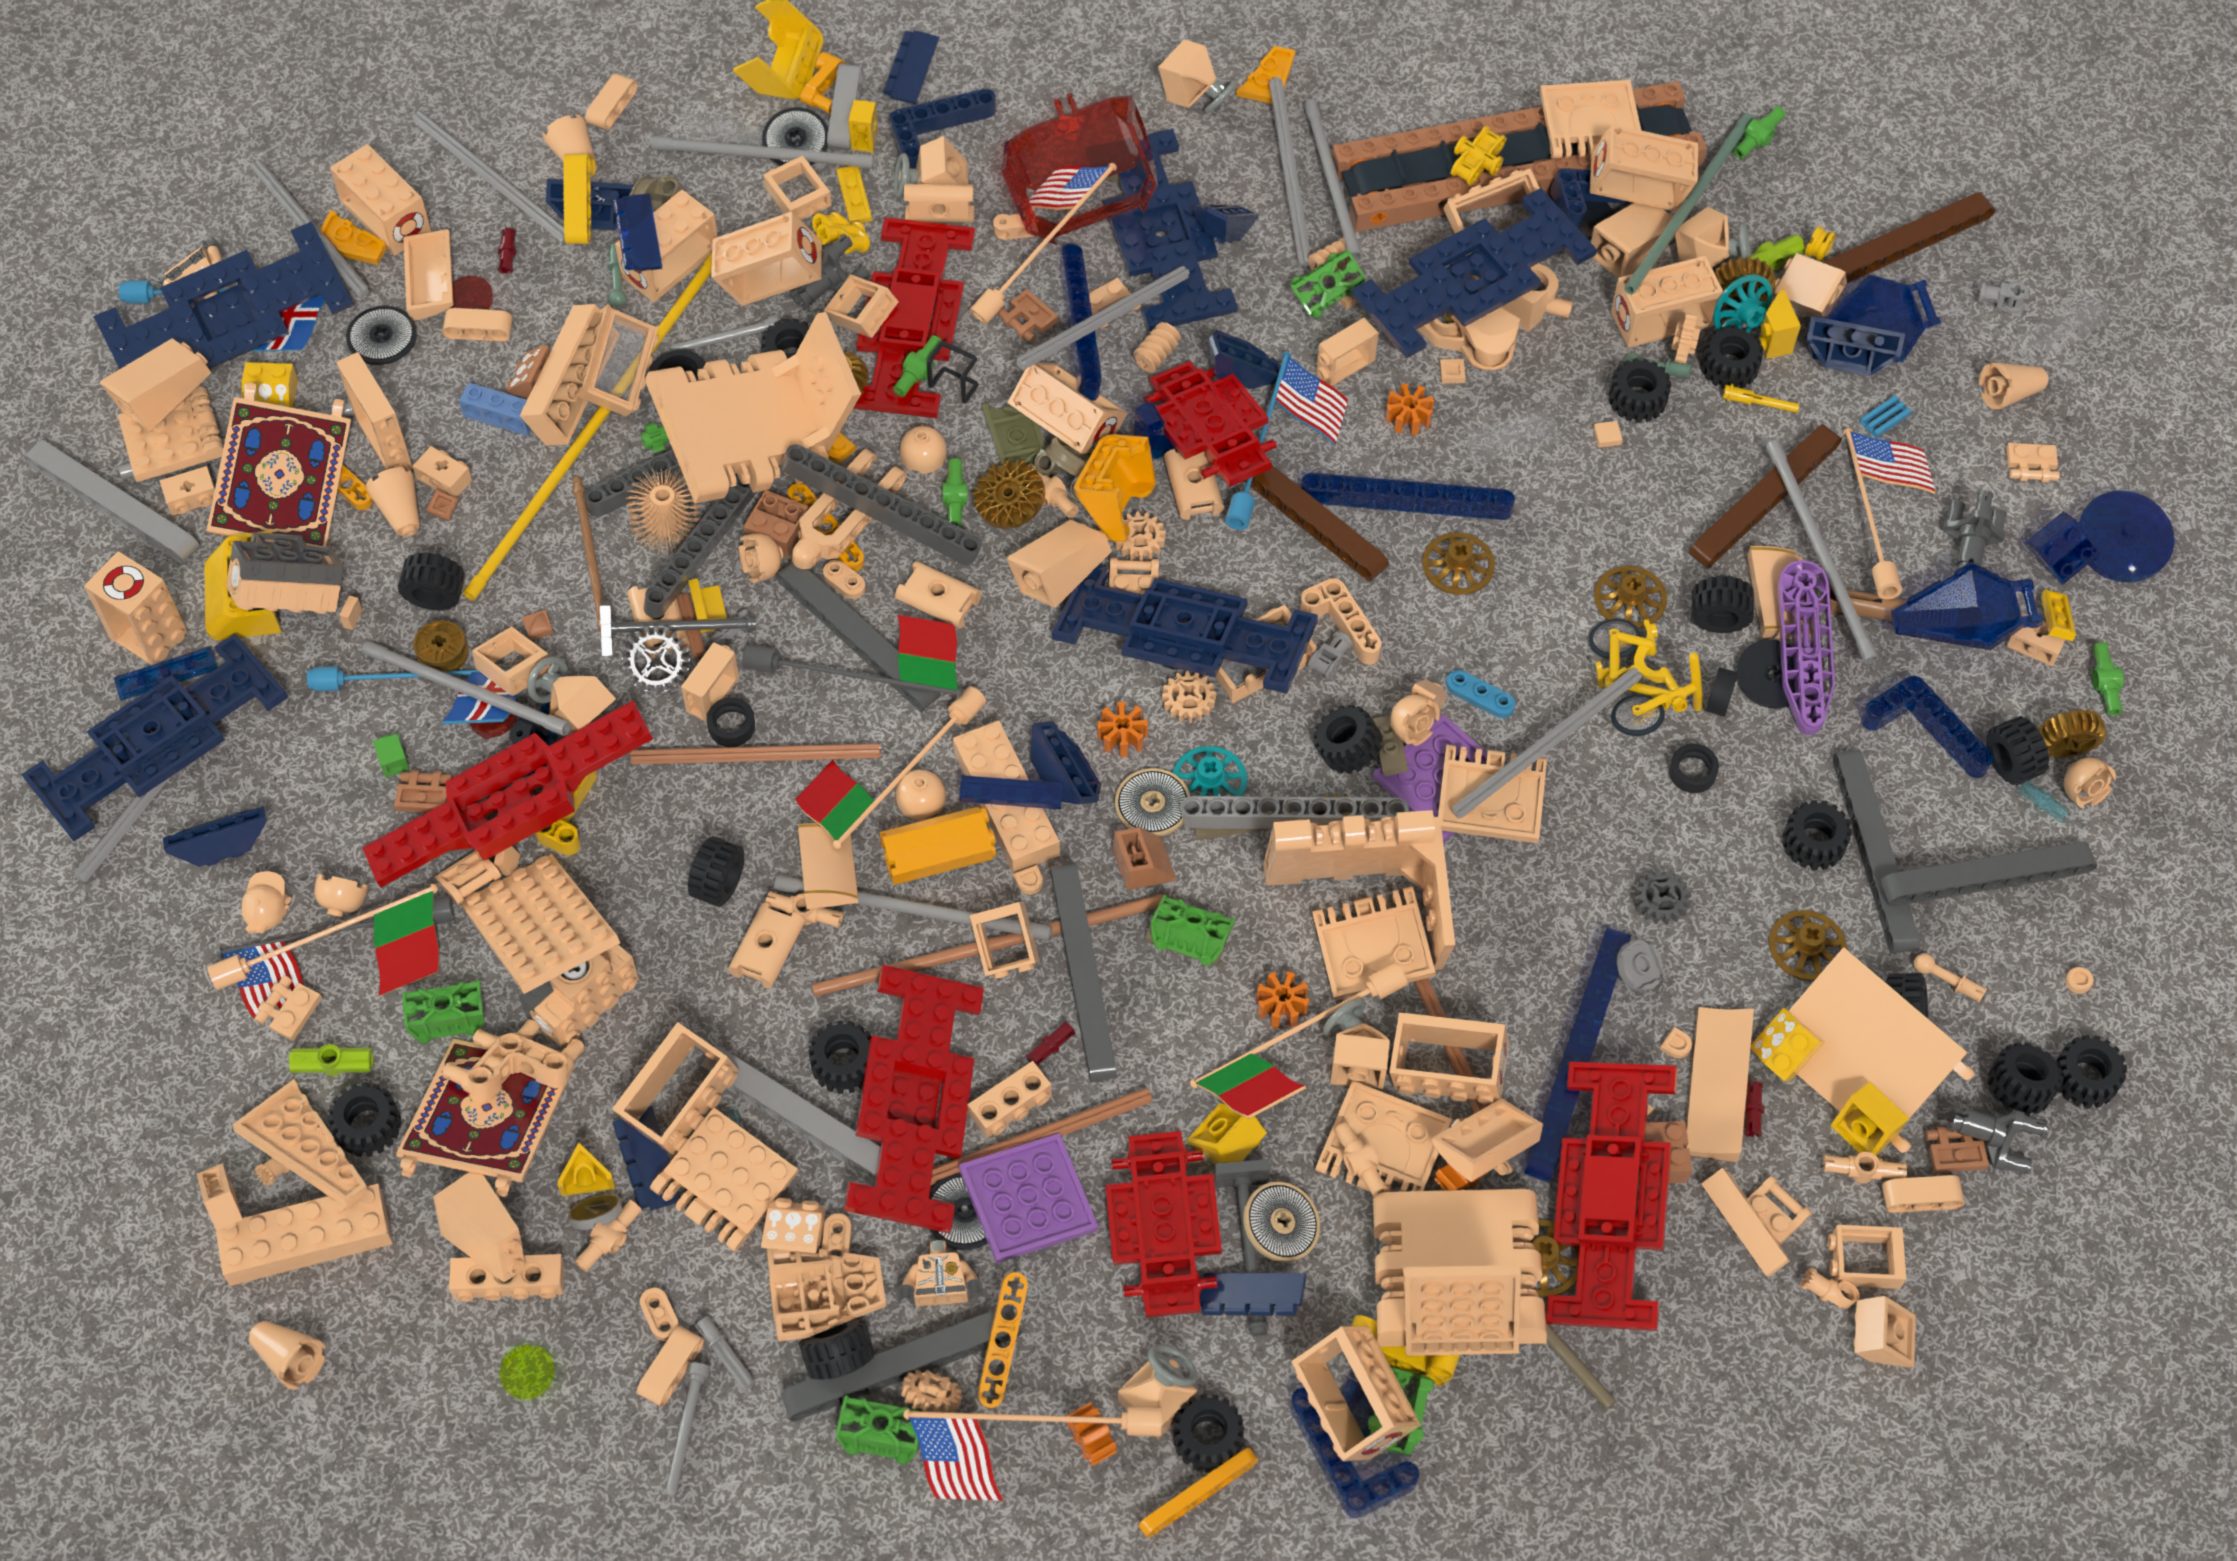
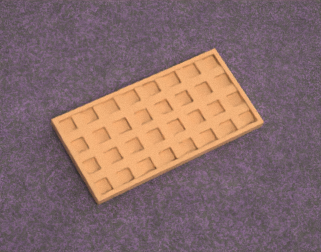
(539, 923)

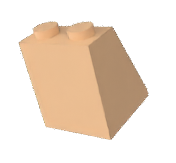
(1811, 285)

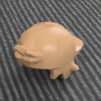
(264, 902)

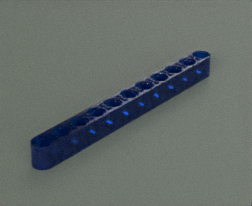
(1579, 1049)

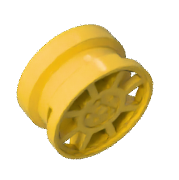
(1820, 243)

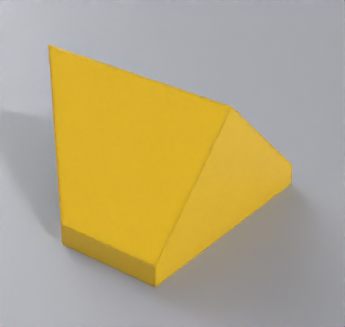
(584, 1174)

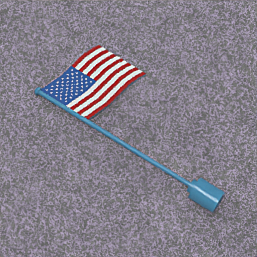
(1306, 400)

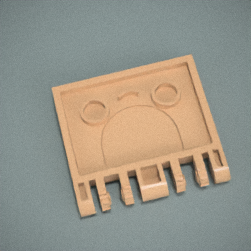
(1585, 113)
(177, 442)
(1508, 813)
(1372, 942)
(1395, 1130)
(727, 1175)

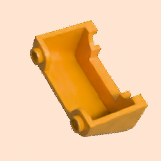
(1114, 473)

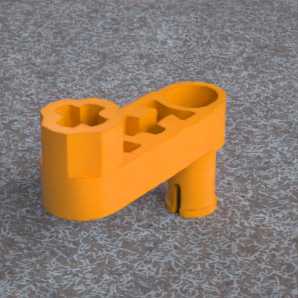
(821, 82)

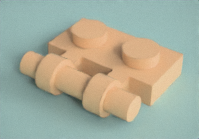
(2032, 456)
(295, 1011)

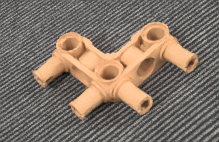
(512, 1055)

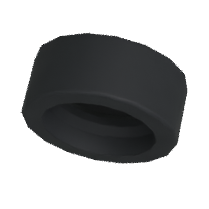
(1721, 691)
(736, 738)
(1690, 784)

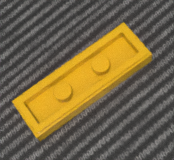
(854, 194)
(2058, 615)

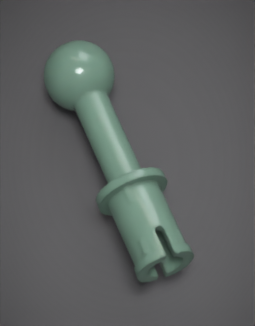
(617, 296)
(1672, 368)

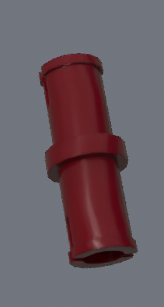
(507, 250)
(1050, 1044)
(1754, 1109)

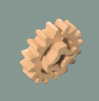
(1686, 338)
(1140, 540)
(1189, 697)
(931, 1392)

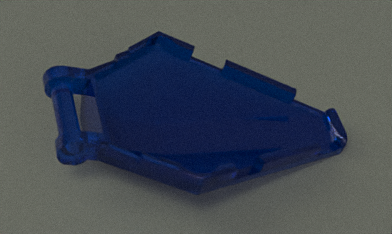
(1889, 307)
(1968, 609)

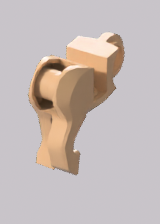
(1493, 338)

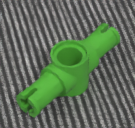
(1759, 132)
(916, 367)
(955, 492)
(2107, 678)

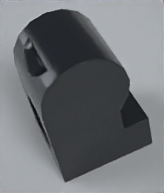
(525, 728)

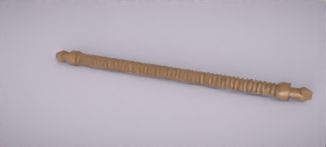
(579, 492)

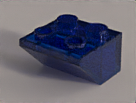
(2063, 547)

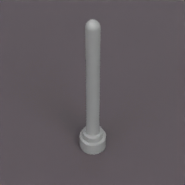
(725, 336)
(697, 1374)

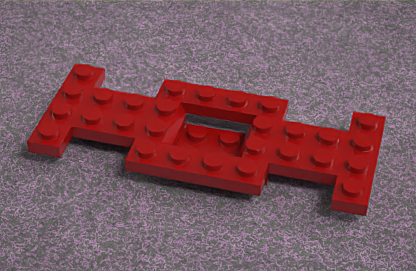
(906, 329)
(903, 1097)
(1601, 1196)

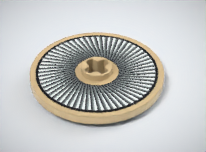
(1139, 789)
(1272, 1238)

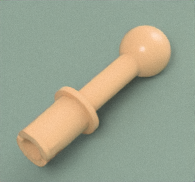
(1925, 964)

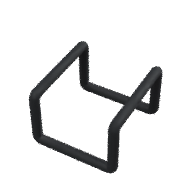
(931, 382)

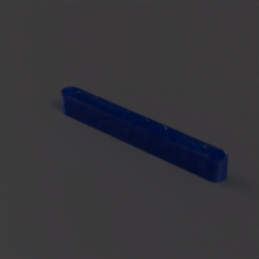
(1078, 309)
(1418, 495)

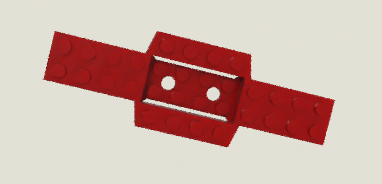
(519, 813)

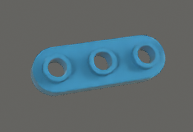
(1488, 701)

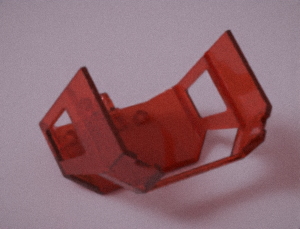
(1081, 138)

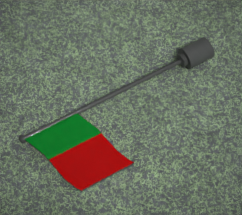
(924, 657)

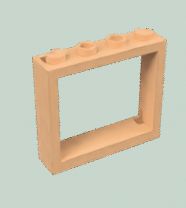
(1478, 194)
(371, 411)

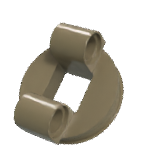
(657, 188)
(1062, 458)

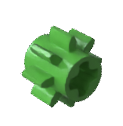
(654, 437)

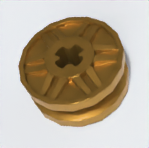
(441, 646)

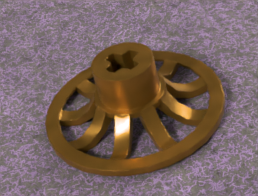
(1459, 559)
(1631, 592)
(1807, 940)
(1550, 1257)

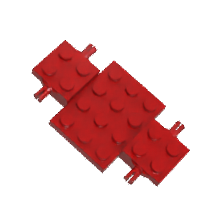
(1212, 419)
(1163, 1223)

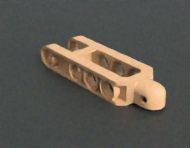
(814, 544)

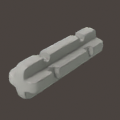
(720, 637)

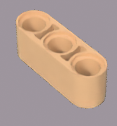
(611, 101)
(477, 324)
(1923, 1194)
(670, 1366)

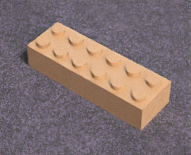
(551, 406)
(1020, 831)
(302, 1236)

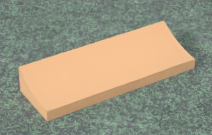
(1719, 1083)

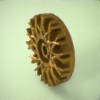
(1009, 494)

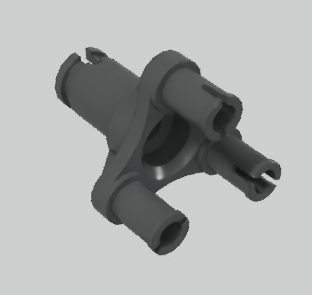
(831, 274)
(1976, 530)
(1998, 1133)

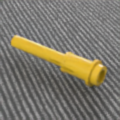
(1747, 397)

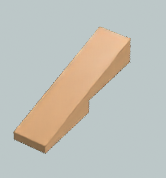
(1745, 1222)

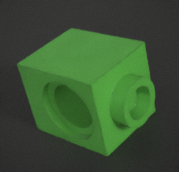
(391, 755)

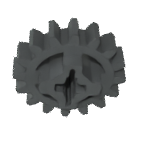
(1665, 907)

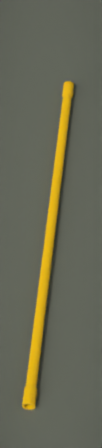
(480, 580)

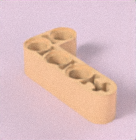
(1365, 643)

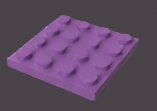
(1425, 764)
(1028, 1198)

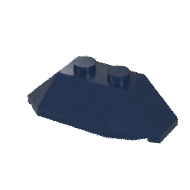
(602, 199)
(1224, 221)
(1853, 346)
(1243, 359)
(1062, 761)
(217, 838)

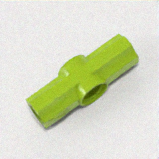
(1777, 253)
(346, 1060)

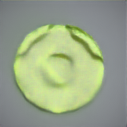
(527, 1380)

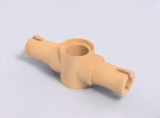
(1057, 495)
(795, 903)
(1360, 1159)
(1877, 1167)
(608, 1237)

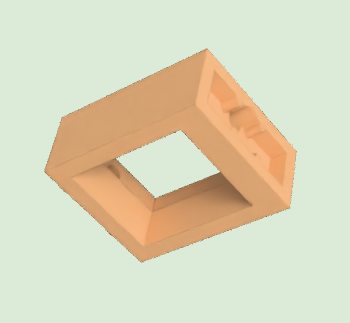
(814, 201)
(873, 314)
(1347, 352)
(517, 677)
(710, 680)
(983, 945)
(1872, 1234)

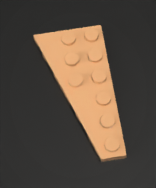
(299, 1140)

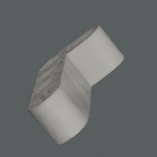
(848, 87)

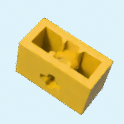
(863, 125)

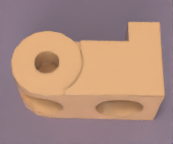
(1009, 227)

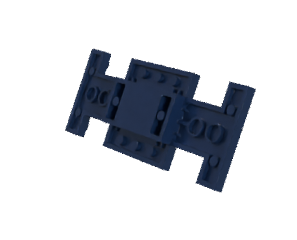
(237, 317)

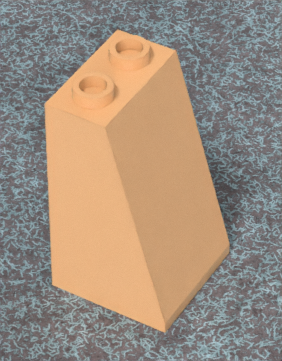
(1628, 237)
(156, 382)
(1058, 561)
(480, 1225)

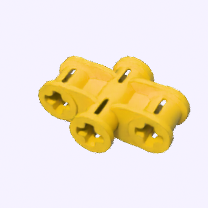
(1478, 155)
(832, 226)

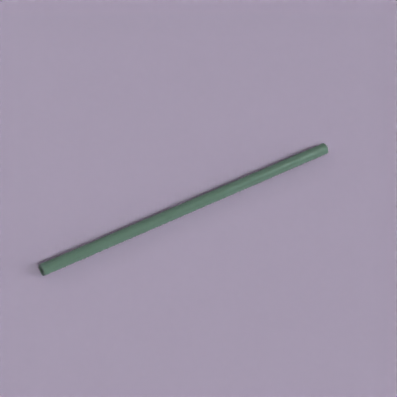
(1687, 205)

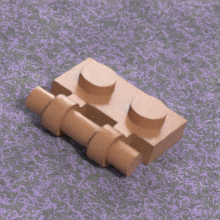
(1033, 311)
(421, 798)
(1955, 1157)

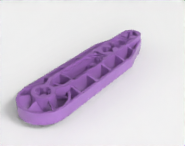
(1794, 585)

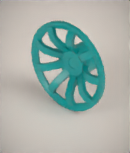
(1750, 310)
(1211, 772)

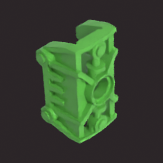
(1332, 295)
(1190, 930)
(445, 1021)
(1417, 1401)
(872, 1440)

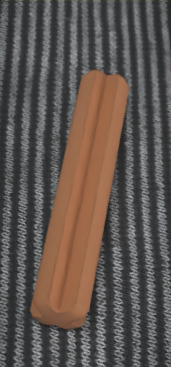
(694, 636)

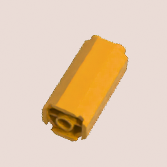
(938, 845)

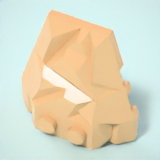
(821, 1290)

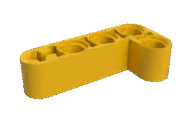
(577, 197)
(562, 829)
(1437, 1367)

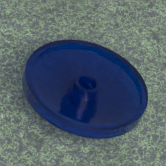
(2129, 534)

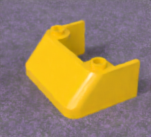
(795, 57)
(221, 612)

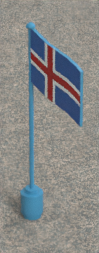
(297, 320)
(465, 709)

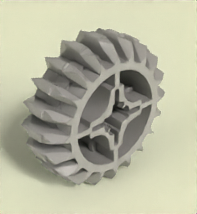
(643, 676)

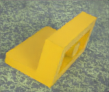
(707, 602)

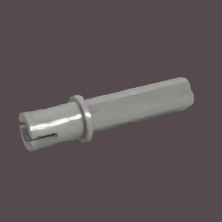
(718, 1343)

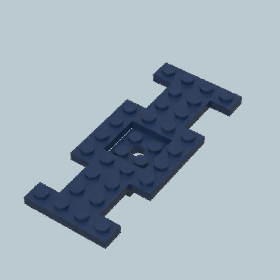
(1148, 253)
(1500, 263)
(1213, 626)
(126, 745)

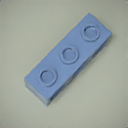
(494, 408)

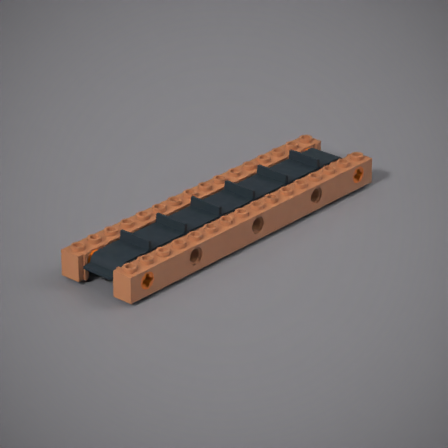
(1410, 175)

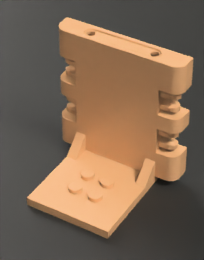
(751, 418)
(1394, 846)
(1458, 1271)

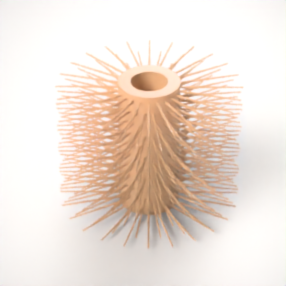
(663, 511)

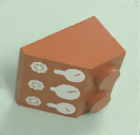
(528, 372)

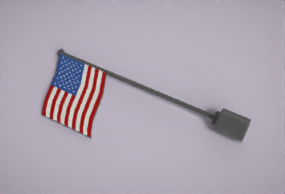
(270, 971)

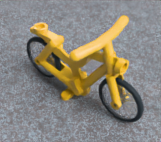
(1641, 713)

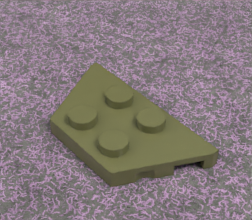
(1013, 434)

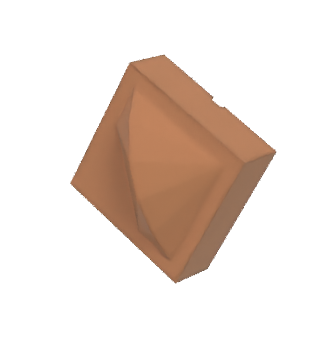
(442, 505)
(537, 625)

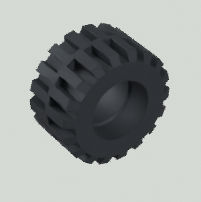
(784, 336)
(1731, 342)
(1635, 404)
(431, 581)
(1722, 604)
(2018, 750)
(1356, 751)
(1814, 852)
(716, 871)
(1912, 988)
(832, 1039)
(2103, 1058)
(2025, 1078)
(371, 1137)
(837, 1350)
(1208, 1410)

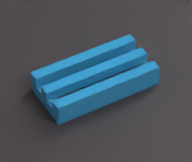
(1898, 406)

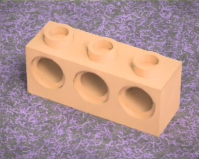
(1011, 1088)
(219, 1197)

